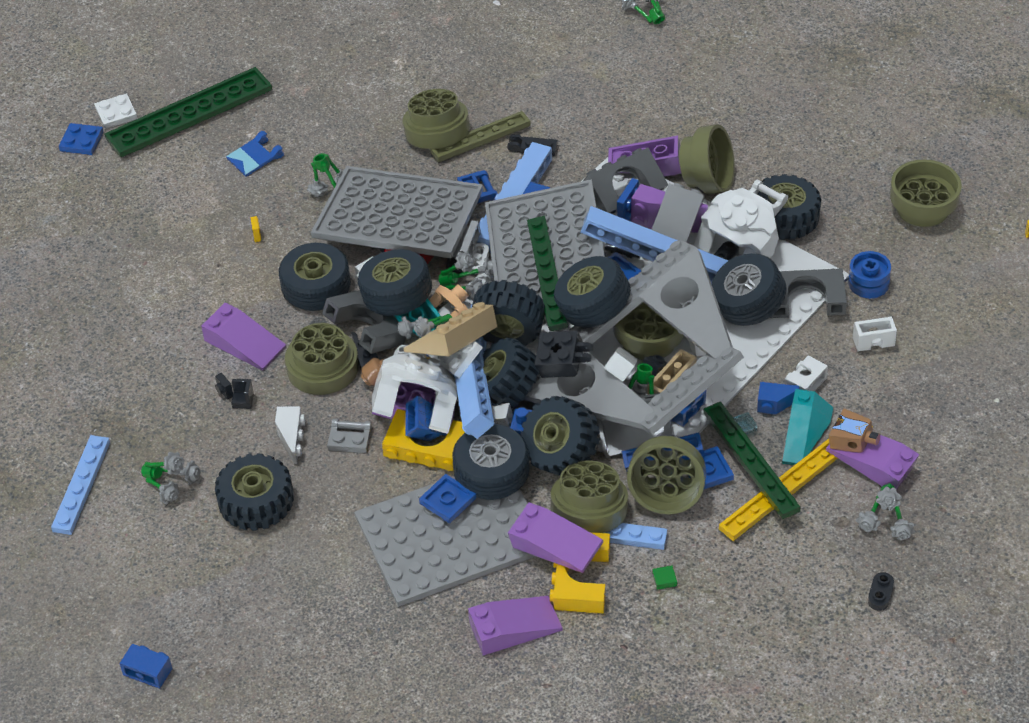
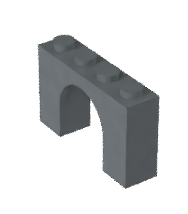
(639, 164)
(826, 281)
(375, 338)

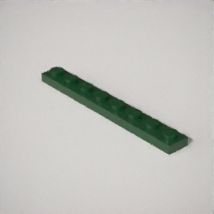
(546, 271)
(752, 460)

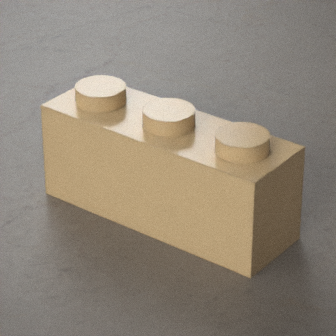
(672, 370)

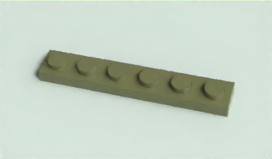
(483, 135)

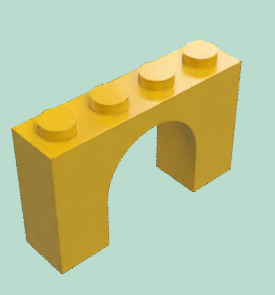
(401, 447)
(579, 596)

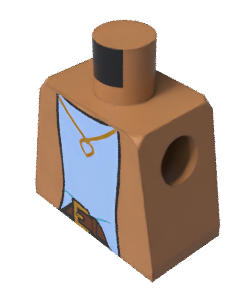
(852, 432)

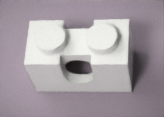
(883, 337)
(808, 374)

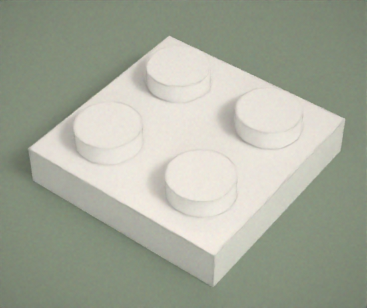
(115, 111)

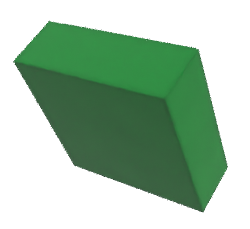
(664, 577)

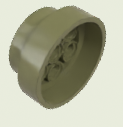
(435, 119)
(708, 160)
(925, 192)
(646, 333)
(321, 359)
(654, 493)
(590, 496)

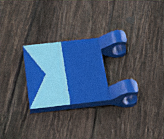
(253, 155)

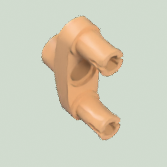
(454, 297)

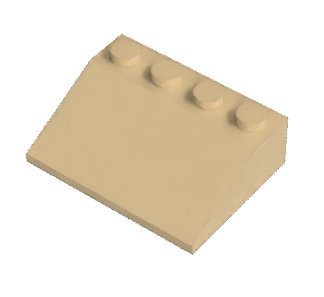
(457, 332)

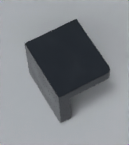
(242, 393)

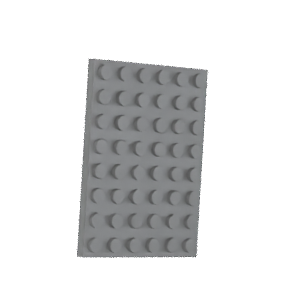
(397, 211)
(564, 214)
(427, 554)

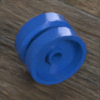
(869, 274)

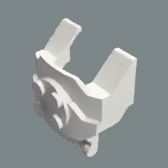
(743, 219)
(421, 371)

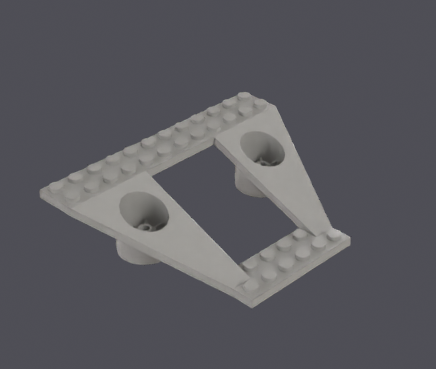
(682, 295)

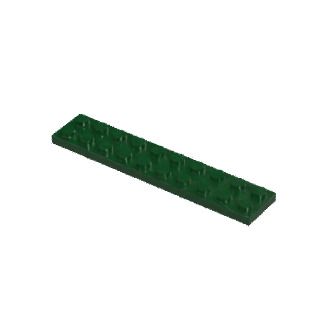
(188, 112)

